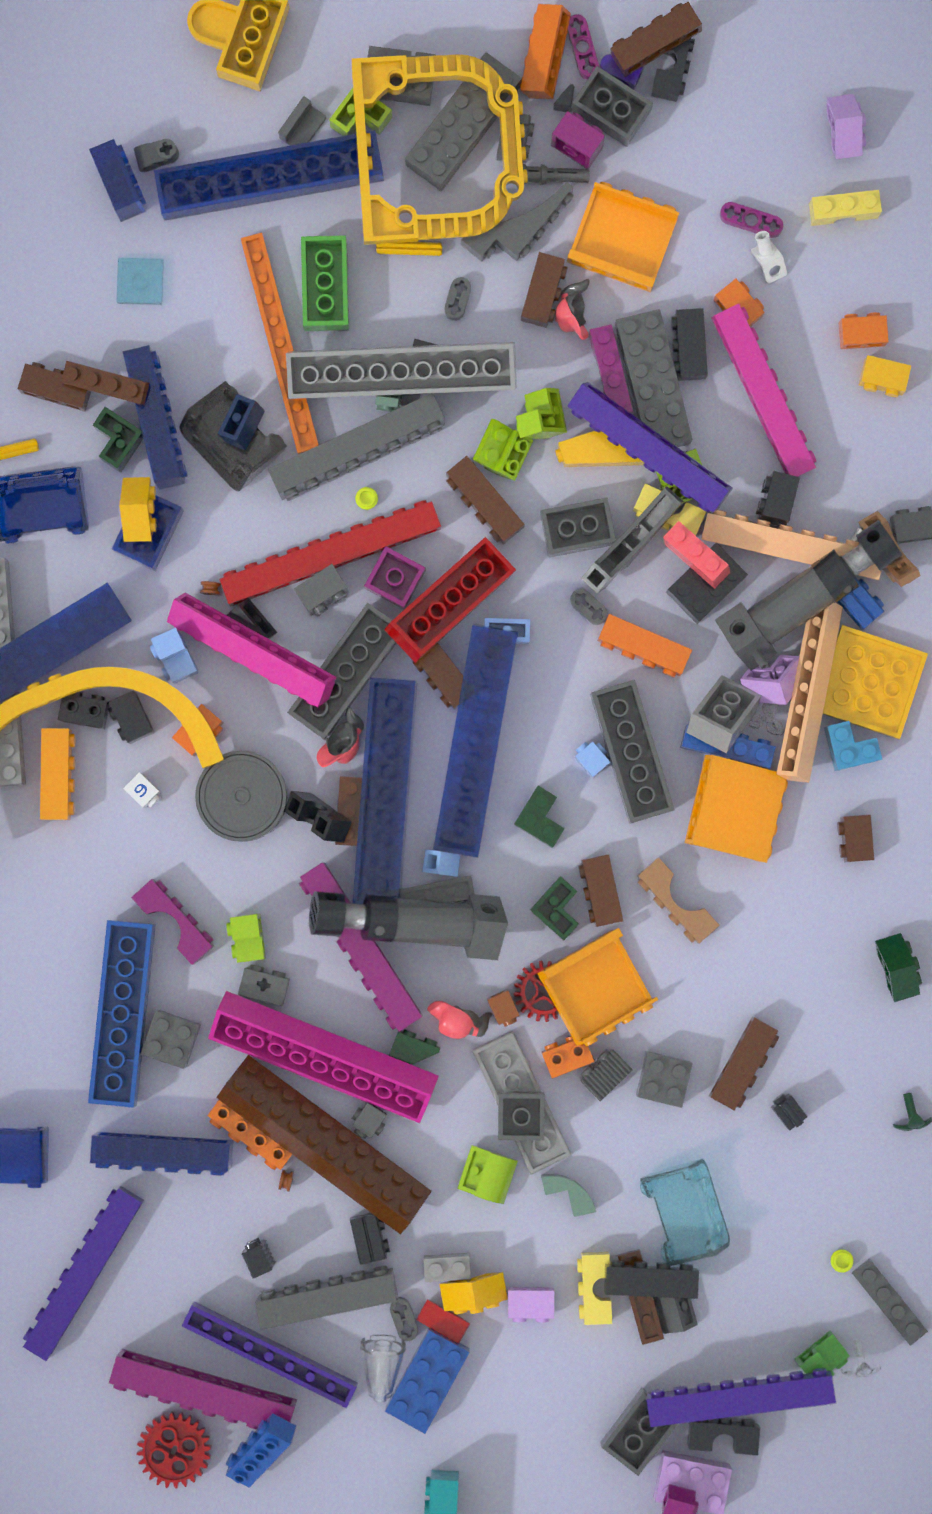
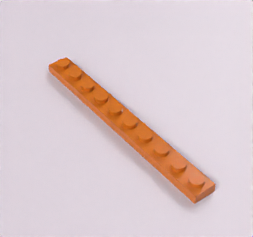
(277, 337)

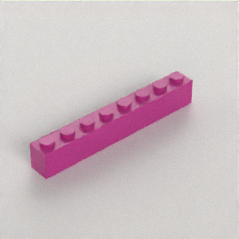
(763, 391)
(251, 649)

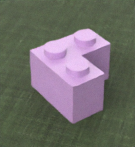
(846, 126)
(775, 682)

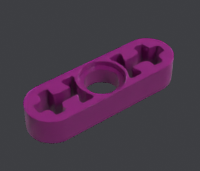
(572, 32)
(733, 221)

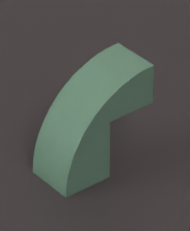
(579, 1197)

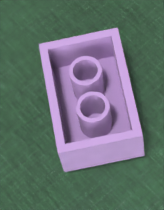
(704, 1476)

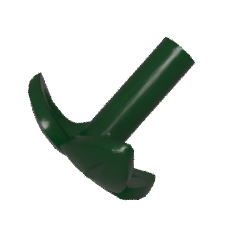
(915, 1121)

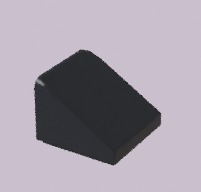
(564, 102)

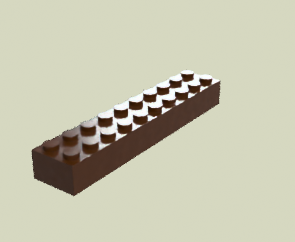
(324, 1144)

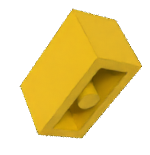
(884, 376)

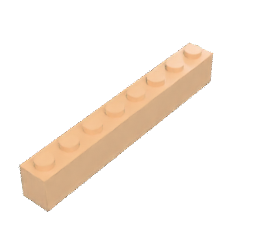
(776, 541)
(809, 694)

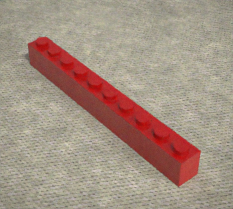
(338, 550)

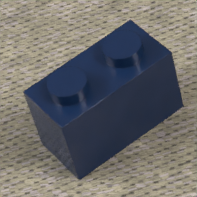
(241, 422)

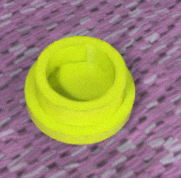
(366, 498)
(841, 1260)

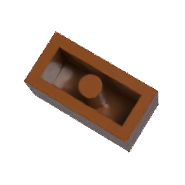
(503, 1008)

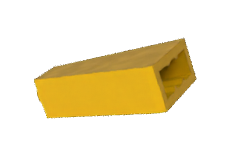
(593, 451)

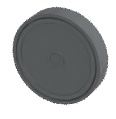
(241, 796)

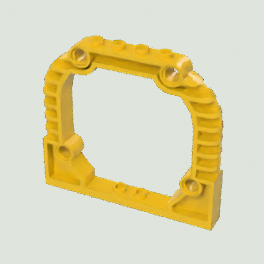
(372, 81)

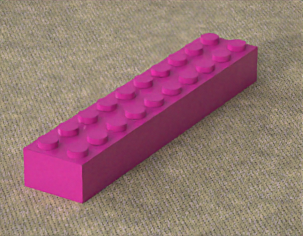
(323, 1056)

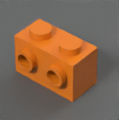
(566, 1057)

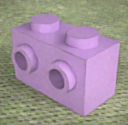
(530, 1303)

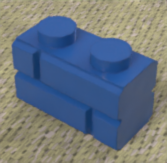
(861, 605)

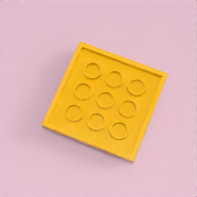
(872, 681)

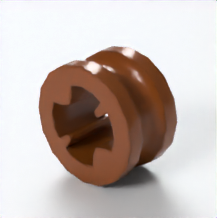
(210, 588)
(286, 1180)

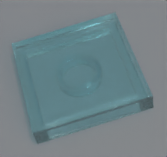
(140, 281)

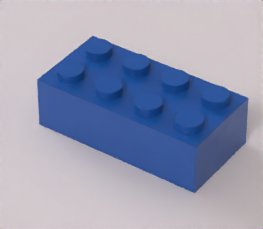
(427, 1380)

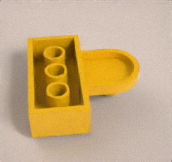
(243, 33)

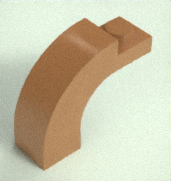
(902, 569)

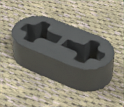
(452, 297)
(592, 602)
(409, 1317)

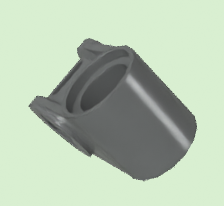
(153, 155)

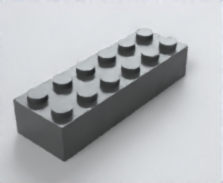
(457, 129)
(653, 376)
(353, 664)
(632, 751)
(326, 1298)

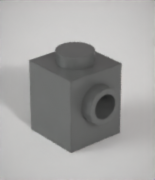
(368, 1120)

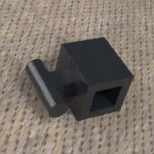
(788, 1111)

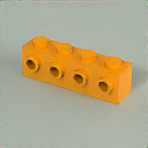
(56, 774)

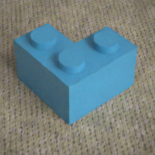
(845, 751)

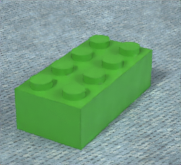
(325, 283)

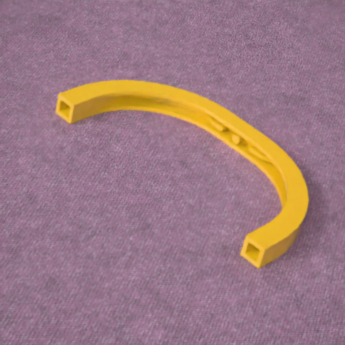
(62, 686)

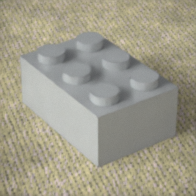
(723, 714)

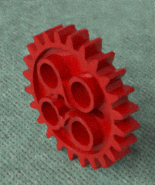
(165, 1469)

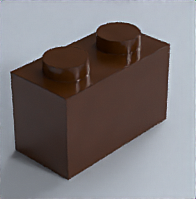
(856, 838)

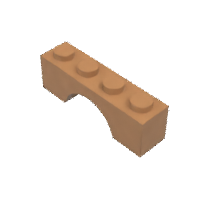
(657, 879)

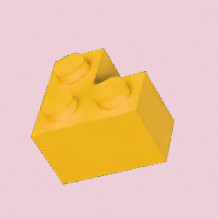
(136, 509)
(474, 1293)

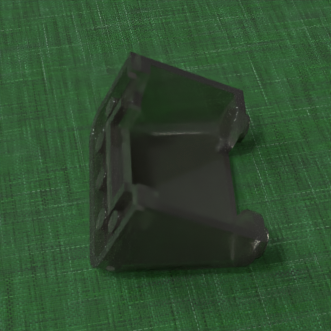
(231, 463)

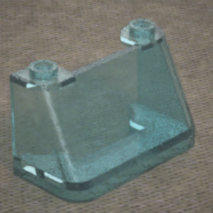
(687, 1212)

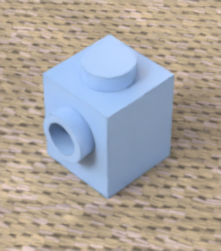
(592, 757)
(445, 863)

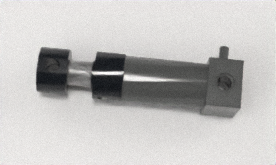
(797, 601)
(474, 925)

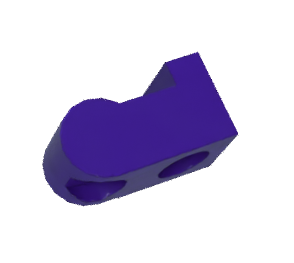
(609, 65)

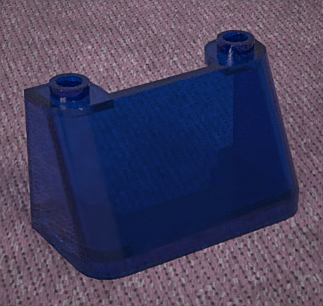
(42, 502)
(24, 1156)

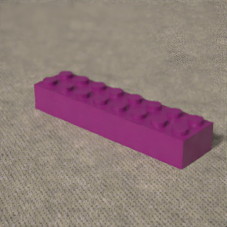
(367, 958)
(198, 1390)

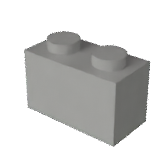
(447, 1267)

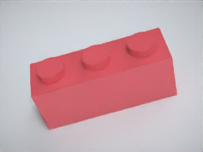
(696, 554)

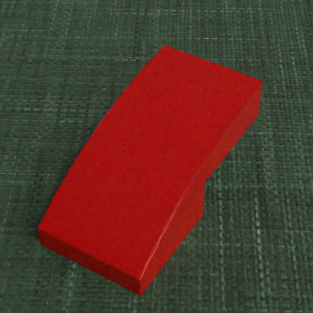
(443, 1321)

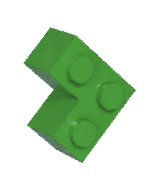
(824, 1353)

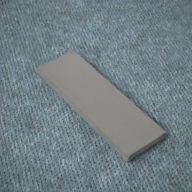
(509, 1071)

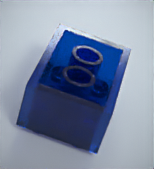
(118, 179)
(151, 552)

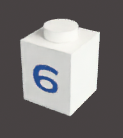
(143, 791)

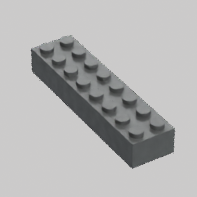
(357, 447)

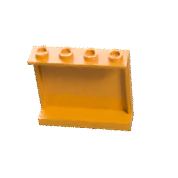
(623, 236)
(736, 808)
(596, 988)

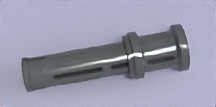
(543, 174)

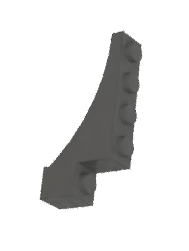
(518, 233)
(632, 541)

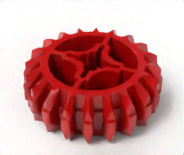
(528, 1004)

